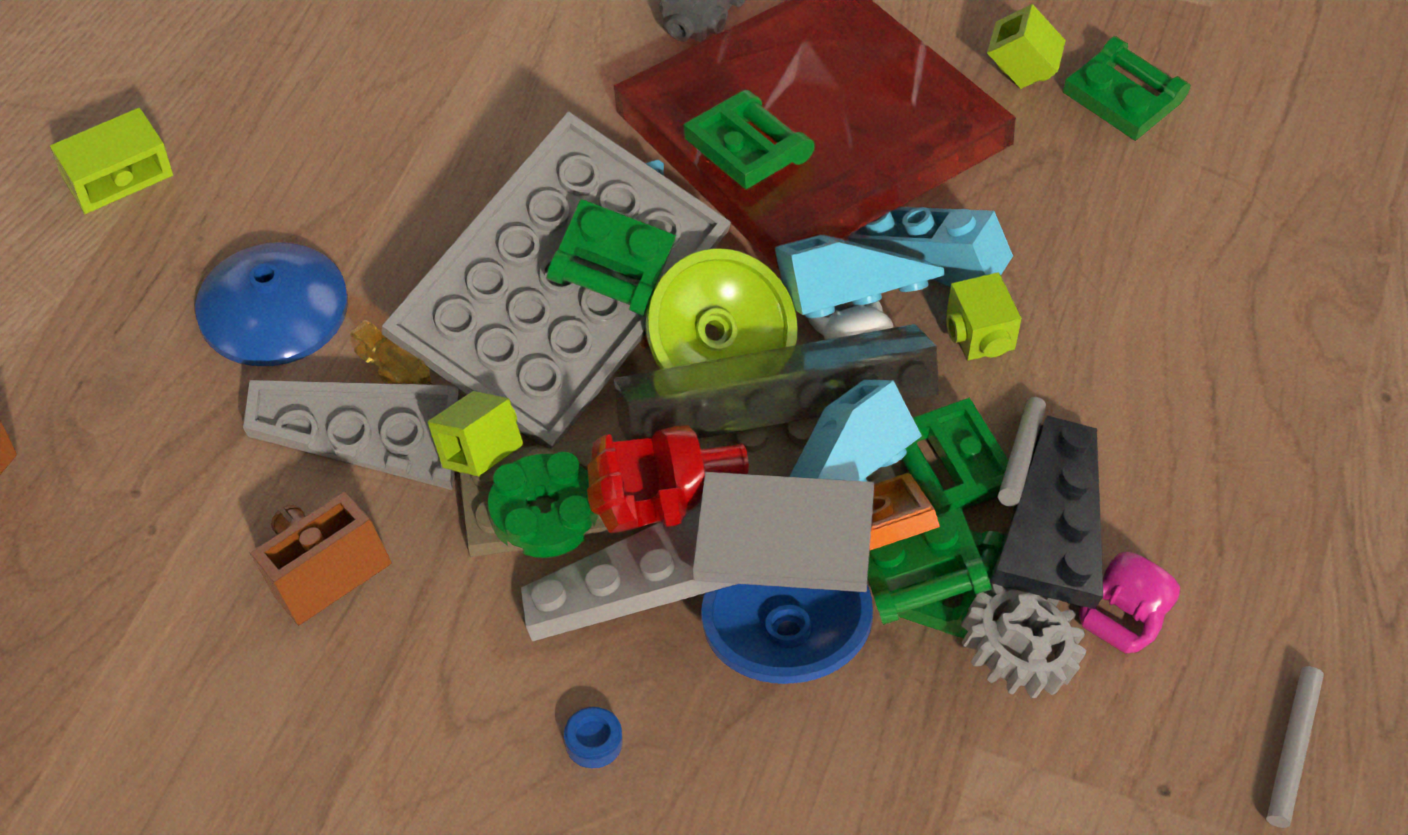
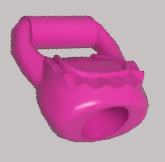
(1140, 591)

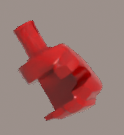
(654, 477)

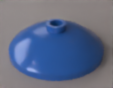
(271, 304)
(751, 622)

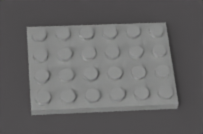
(509, 332)

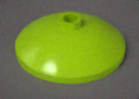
(721, 290)

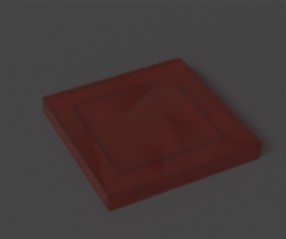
(850, 78)

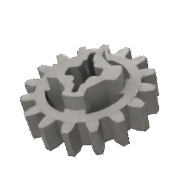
(1023, 640)

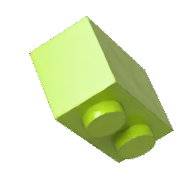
(112, 160)

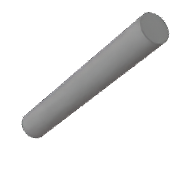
(1022, 452)
(1295, 747)

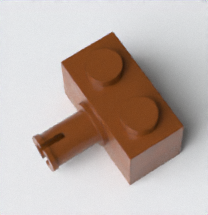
(319, 556)

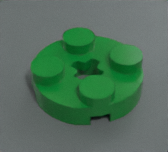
(536, 477)

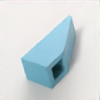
(956, 239)
(835, 271)
(858, 434)

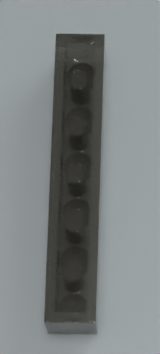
(774, 383)

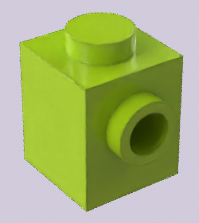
(1026, 46)
(982, 317)
(475, 433)

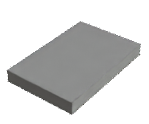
(784, 532)

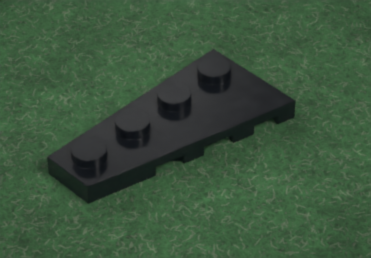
(1057, 524)

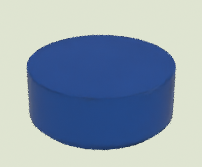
(593, 737)

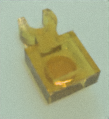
(395, 363)

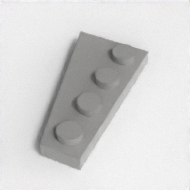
(355, 423)
(618, 580)

